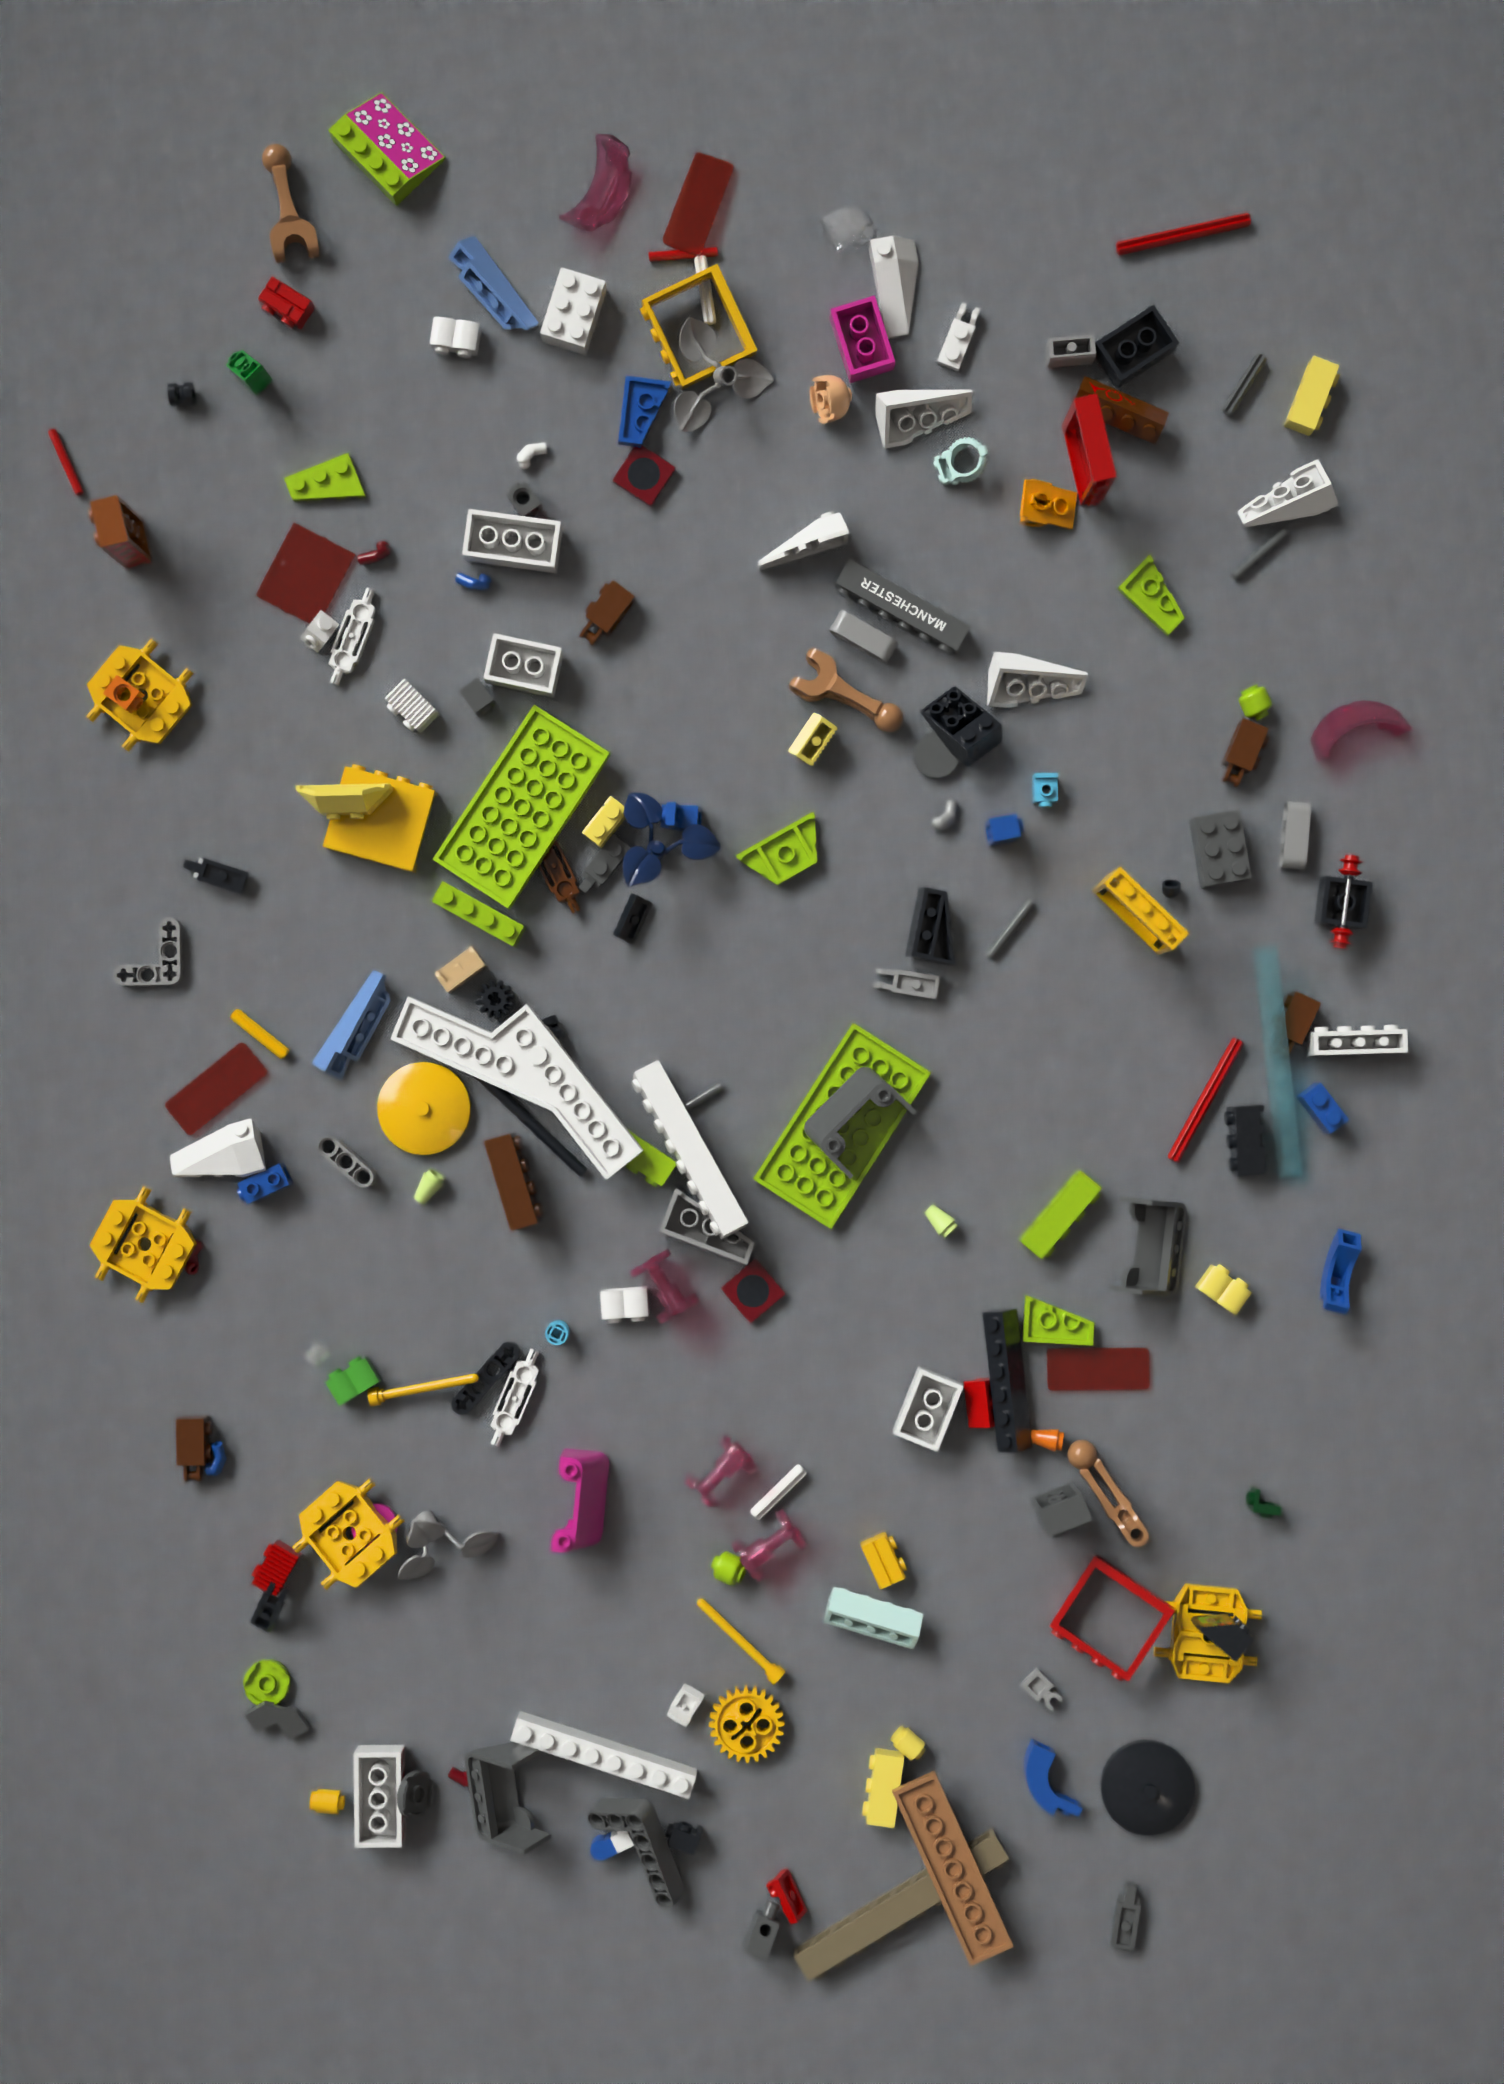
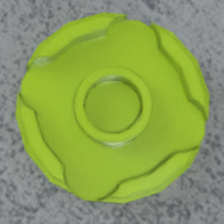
(267, 1682)

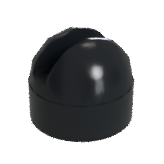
(1171, 888)

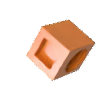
(116, 689)

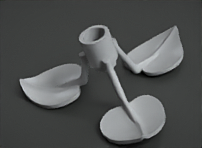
(746, 375)
(426, 1530)

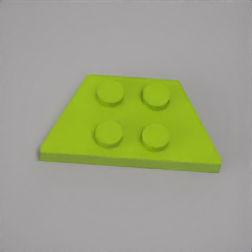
(784, 852)

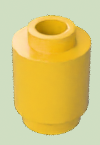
(327, 1801)

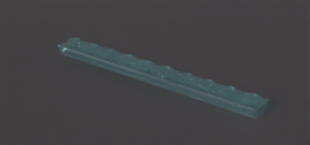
(1277, 1061)

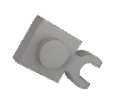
(1039, 1687)

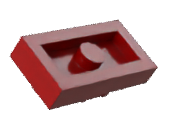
(787, 1891)

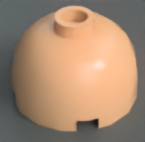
(830, 398)

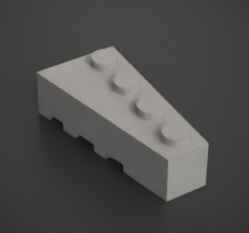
(689, 1225)

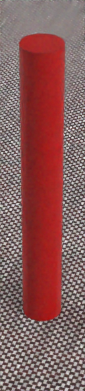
(677, 254)
(65, 461)

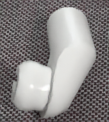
(528, 452)

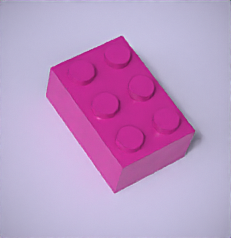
(862, 339)

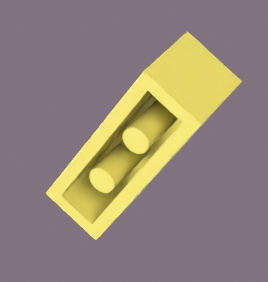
(1312, 396)
(885, 1776)

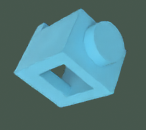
(1044, 779)

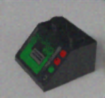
(1227, 1633)

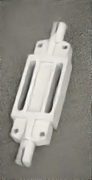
(361, 614)
(505, 1419)

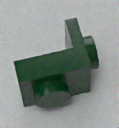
(1264, 1508)

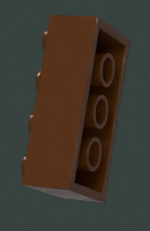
(513, 1181)

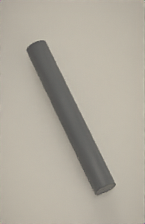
(1258, 555)
(1010, 929)
(702, 1097)

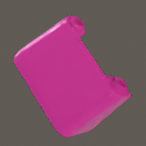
(590, 1473)

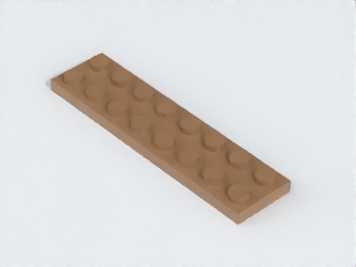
(952, 1868)

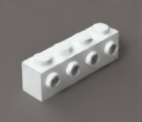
(1363, 1041)

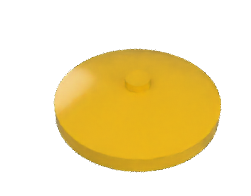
(424, 1108)

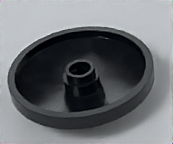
(1147, 1787)

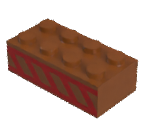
(120, 531)

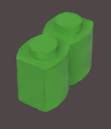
(352, 1381)

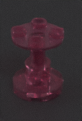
(669, 1294)
(726, 1466)
(762, 1550)

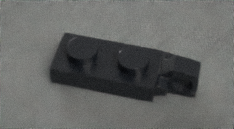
(218, 874)

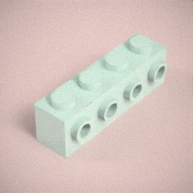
(873, 1617)

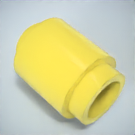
(908, 1743)

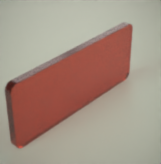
(698, 204)
(216, 1088)
(1098, 1368)

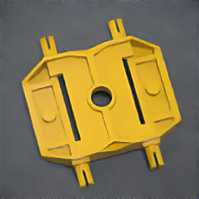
(166, 700)
(131, 1258)
(332, 1542)
(1188, 1639)

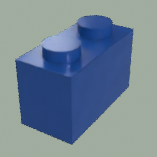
(1003, 829)
(1322, 1108)

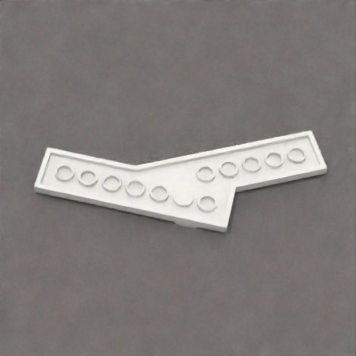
(526, 1062)

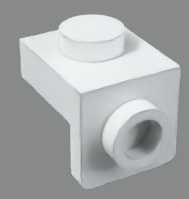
(319, 631)
(685, 1704)

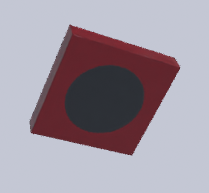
(644, 475)
(753, 1290)

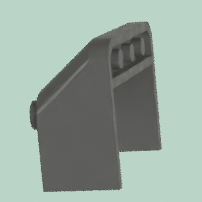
(843, 1104)
(1157, 1247)
(495, 1797)

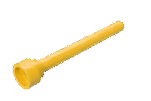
(378, 1396)
(773, 1671)

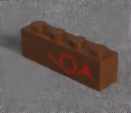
(1126, 411)

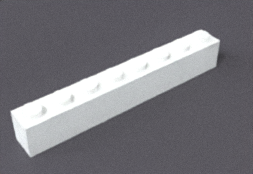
(689, 1149)
(604, 1754)

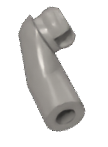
(947, 818)

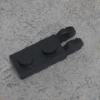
(268, 1609)

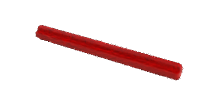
(1183, 234)
(1205, 1100)

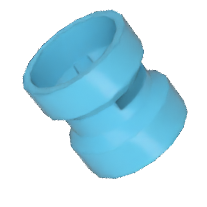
(561, 1331)

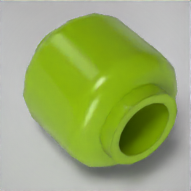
(1255, 702)
(728, 1568)

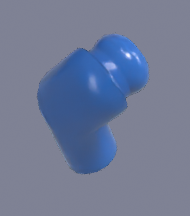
(472, 583)
(219, 1459)

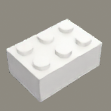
(573, 311)
(523, 665)
(927, 1408)

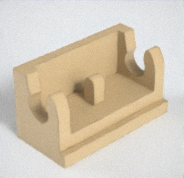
(460, 969)

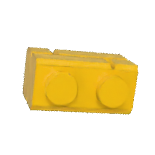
(883, 1560)

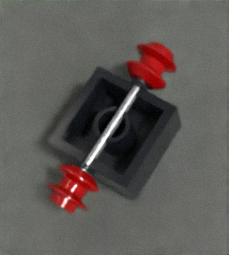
(1343, 902)

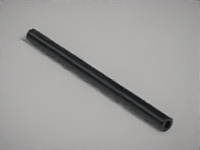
(532, 1124)

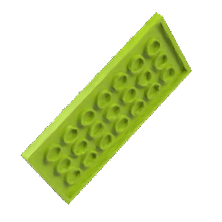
(522, 806)
(800, 1169)

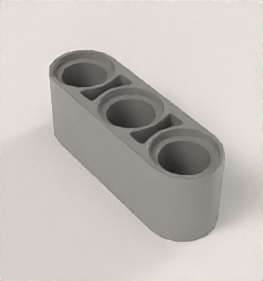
(863, 636)
(1295, 835)
(335, 1158)

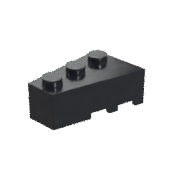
(930, 928)
(1245, 1140)

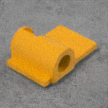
(1047, 505)

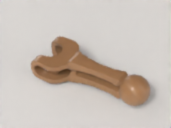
(290, 228)
(828, 684)
(1083, 1456)

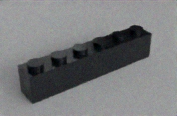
(1007, 1380)

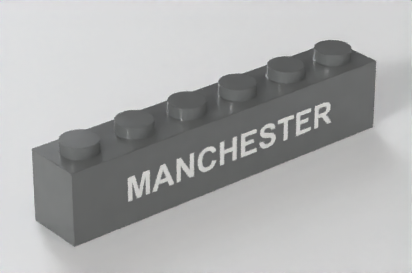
(902, 607)

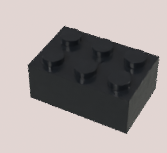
(1135, 346)

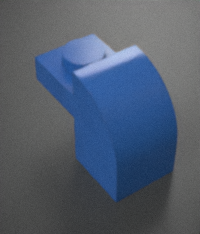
(680, 816)

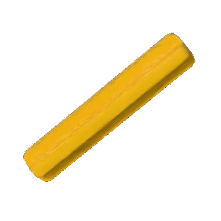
(259, 1033)

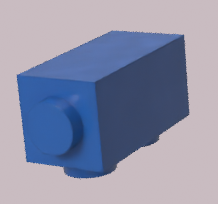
(264, 1183)

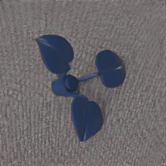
(644, 865)

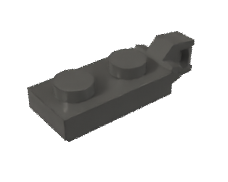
(604, 863)
(1126, 1919)

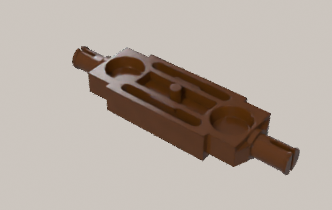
(564, 888)

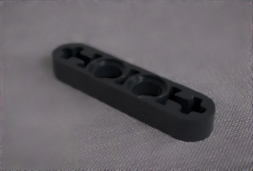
(487, 1379)

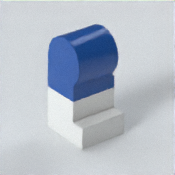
(610, 1844)

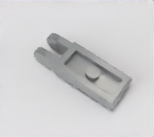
(910, 983)

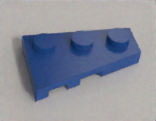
(639, 408)

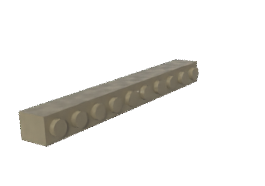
(887, 1913)

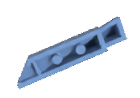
(490, 285)
(355, 1027)

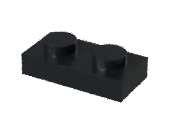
(632, 919)

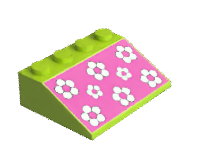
(386, 147)

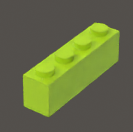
(478, 914)
(651, 1163)
(1059, 1214)

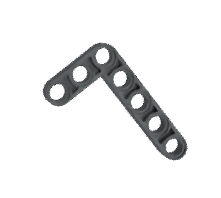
(642, 1822)

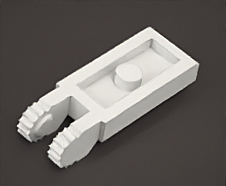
(958, 339)

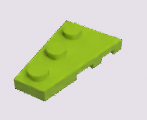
(326, 480)

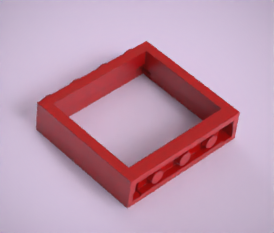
(1088, 450)
(1133, 1586)

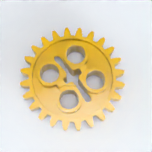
(731, 1710)

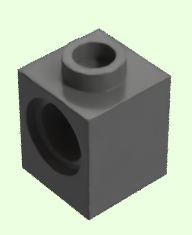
(532, 507)
(478, 697)

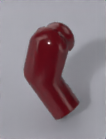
(373, 556)
(192, 1264)
(458, 1776)

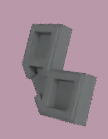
(288, 1719)

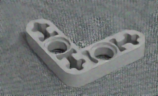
(159, 969)

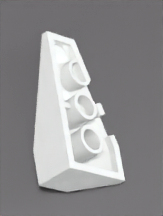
(895, 274)
(910, 413)
(1300, 496)
(819, 536)
(1025, 679)
(228, 1151)

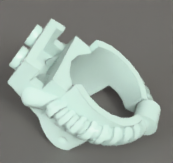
(945, 463)

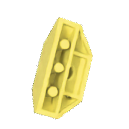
(345, 798)

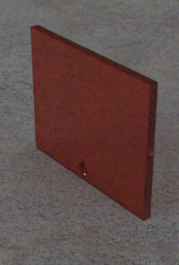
(305, 574)

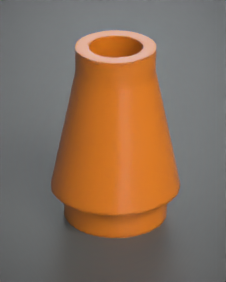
(1048, 1439)

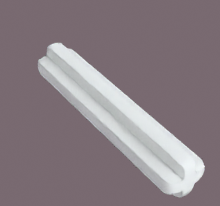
(705, 292)
(778, 1492)

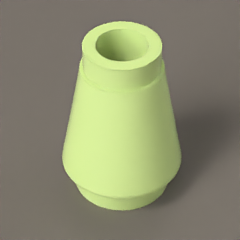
(428, 1186)
(941, 1221)

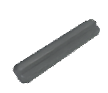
(1244, 384)

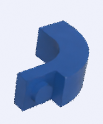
(1338, 1270)
(1036, 1768)

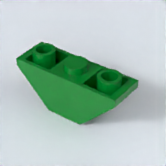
(249, 371)

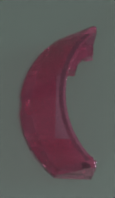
(607, 189)
(1351, 716)

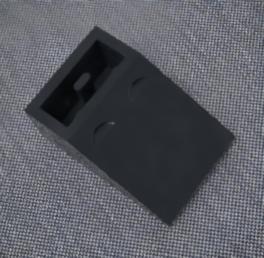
(963, 725)

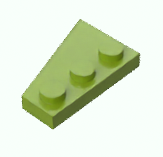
(1150, 595)
(1054, 1325)

